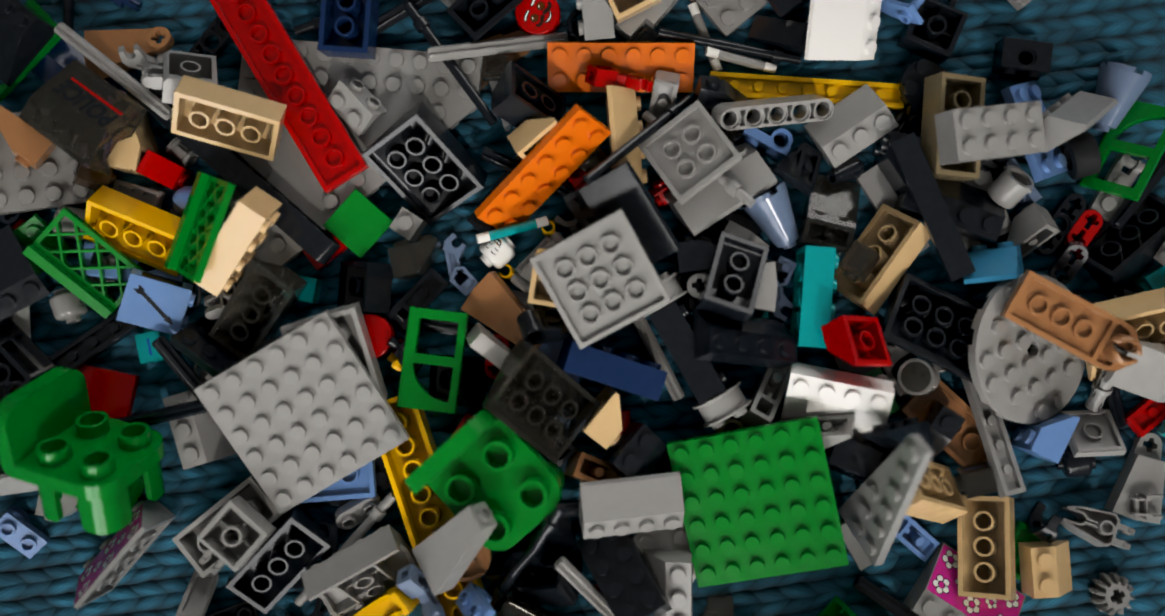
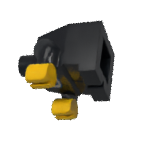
(397, 355)

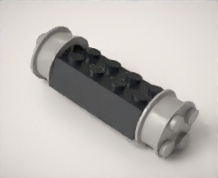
(707, 382)

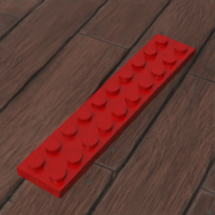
(290, 81)

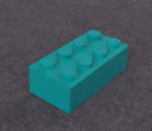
(813, 294)

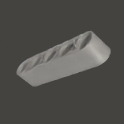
(783, 111)

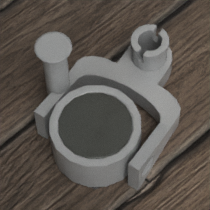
(913, 376)

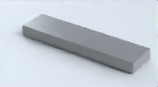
(878, 190)

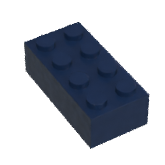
(348, 28)
(613, 370)

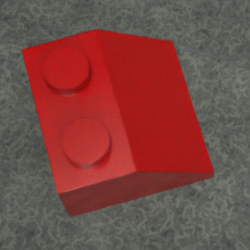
(857, 340)

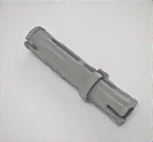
(1100, 390)

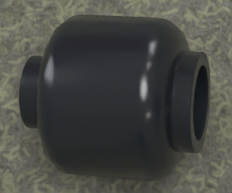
(1075, 466)

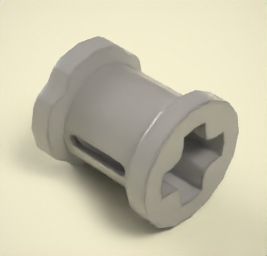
(182, 153)

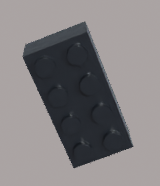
(623, 576)

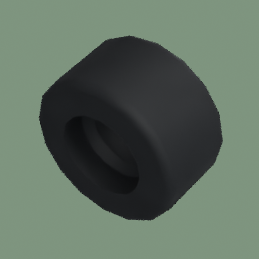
(1082, 156)

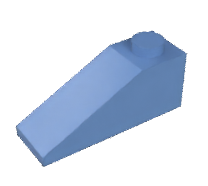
(916, 539)

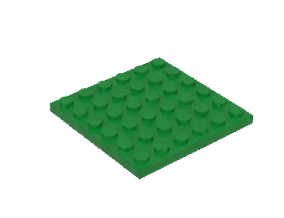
(758, 502)

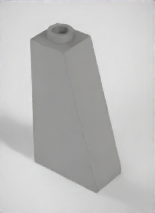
(453, 547)

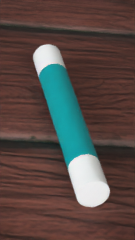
(512, 229)

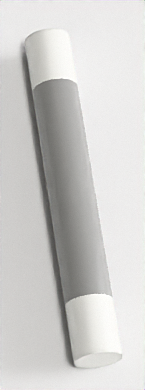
(702, 30)
(740, 60)

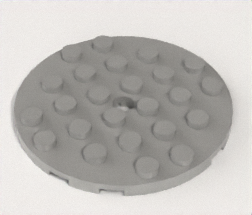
(1007, 377)

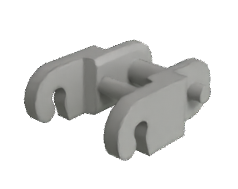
(1146, 497)

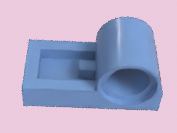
(756, 137)
(20, 533)
(475, 601)

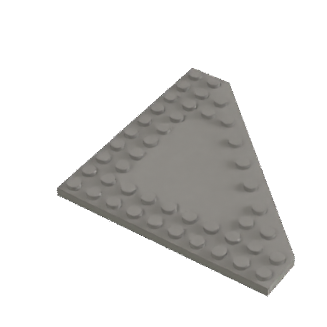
(400, 83)

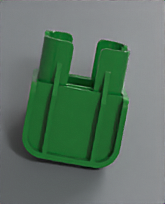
(83, 453)
(496, 467)

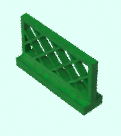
(199, 226)
(69, 275)

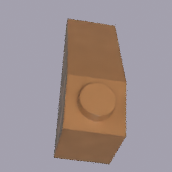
(24, 141)

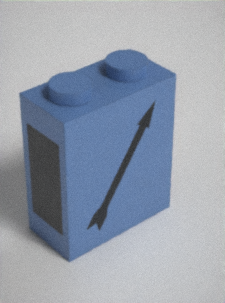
(156, 302)

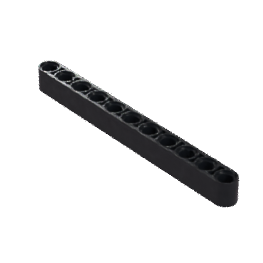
(245, 177)

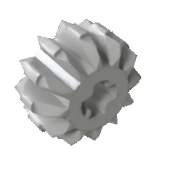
(1111, 593)

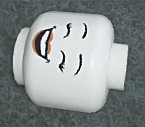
(497, 252)

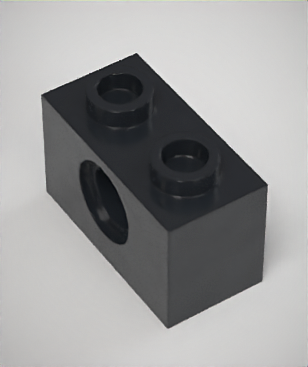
(1035, 53)

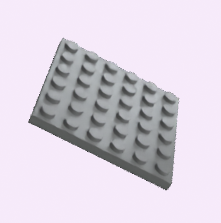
(302, 412)

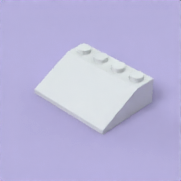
(842, 30)
(834, 392)

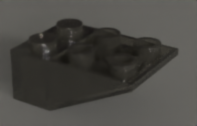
(830, 215)

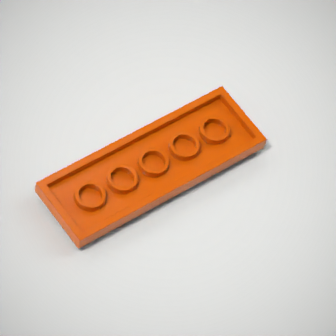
(569, 62)
(543, 169)

